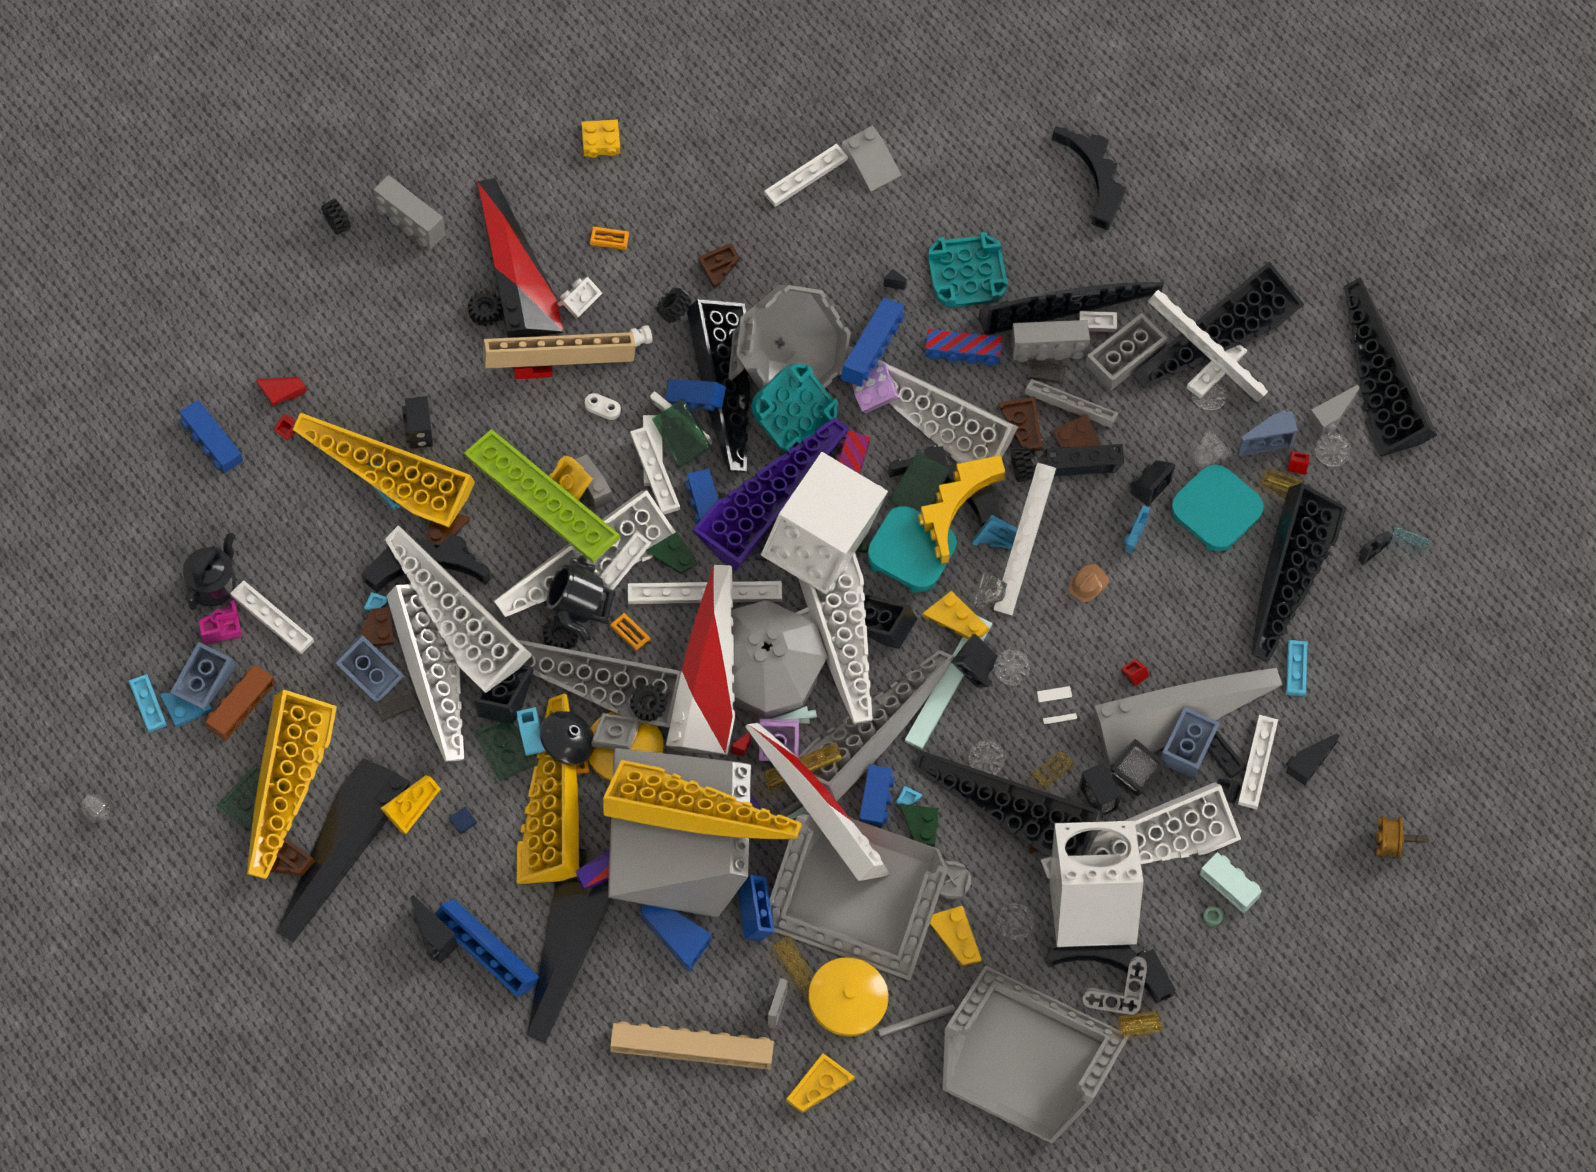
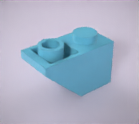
(530, 731)

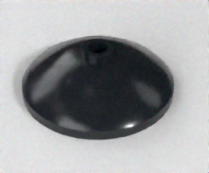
(562, 743)

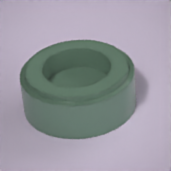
(1212, 916)

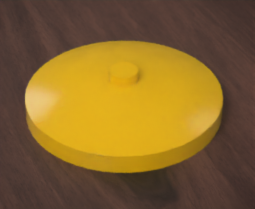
(647, 739)
(848, 997)

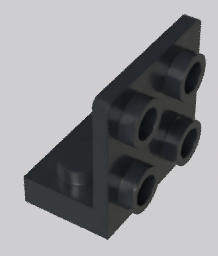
(975, 661)

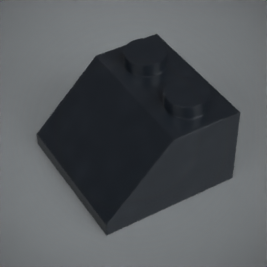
(1153, 481)

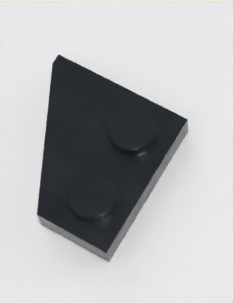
(1374, 546)

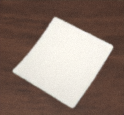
(1054, 694)

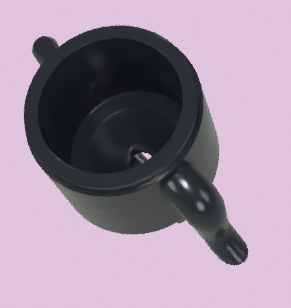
(213, 585)
(576, 595)

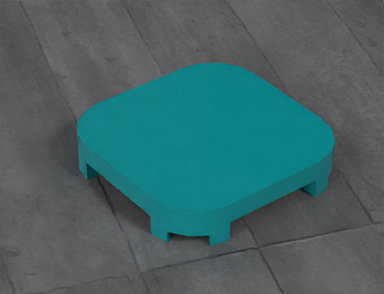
(967, 270)
(793, 406)
(1217, 507)
(907, 551)

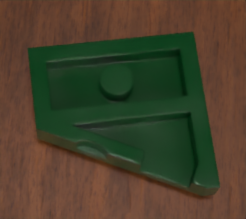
(673, 553)
(921, 823)

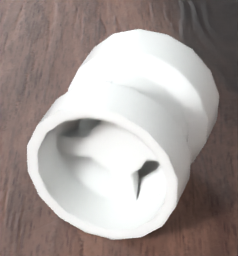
(642, 335)

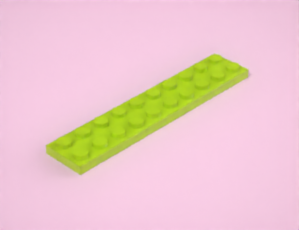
(542, 496)

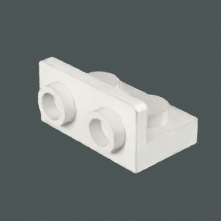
(580, 296)

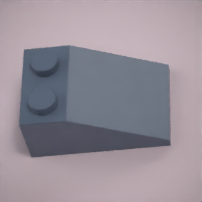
(1272, 434)
(368, 668)
(203, 676)
(1189, 742)

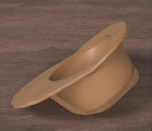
(1088, 583)

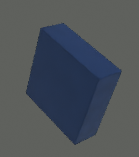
(462, 820)

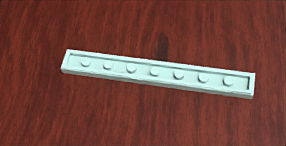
(937, 701)

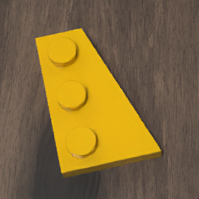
(957, 616)
(411, 803)
(957, 935)
(819, 1083)

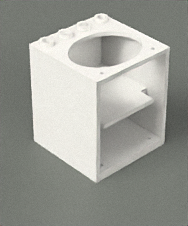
(823, 523)
(1095, 895)

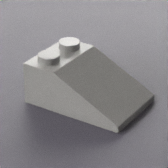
(871, 159)

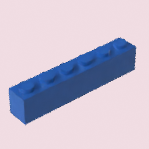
(873, 342)
(487, 948)

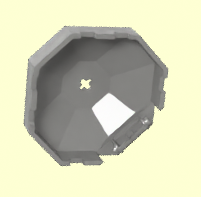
(808, 333)
(780, 678)

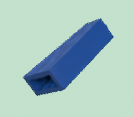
(677, 933)

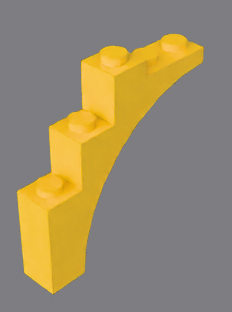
(968, 479)

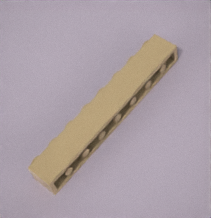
(559, 350)
(692, 1046)

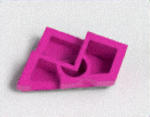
(214, 628)

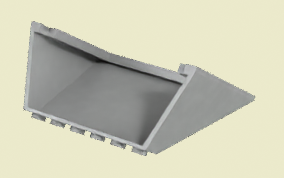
(677, 866)
(867, 919)
(1026, 1055)

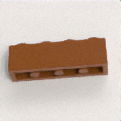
(240, 702)

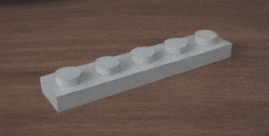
(1071, 403)

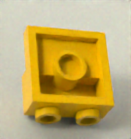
(600, 138)
(571, 476)

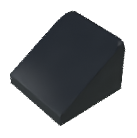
(895, 280)
(1230, 789)

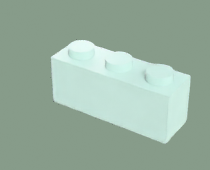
(1231, 882)

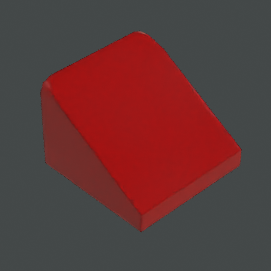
(285, 427)
(1298, 462)
(1135, 672)
(741, 746)

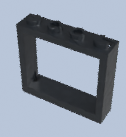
(1084, 459)

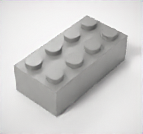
(409, 212)
(1050, 340)
(1125, 351)

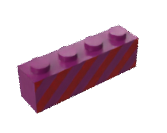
(854, 450)

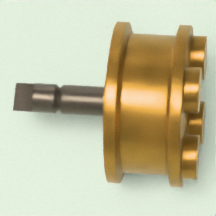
(1392, 837)

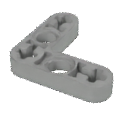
(1128, 994)

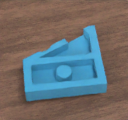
(1137, 528)
(996, 533)
(181, 710)

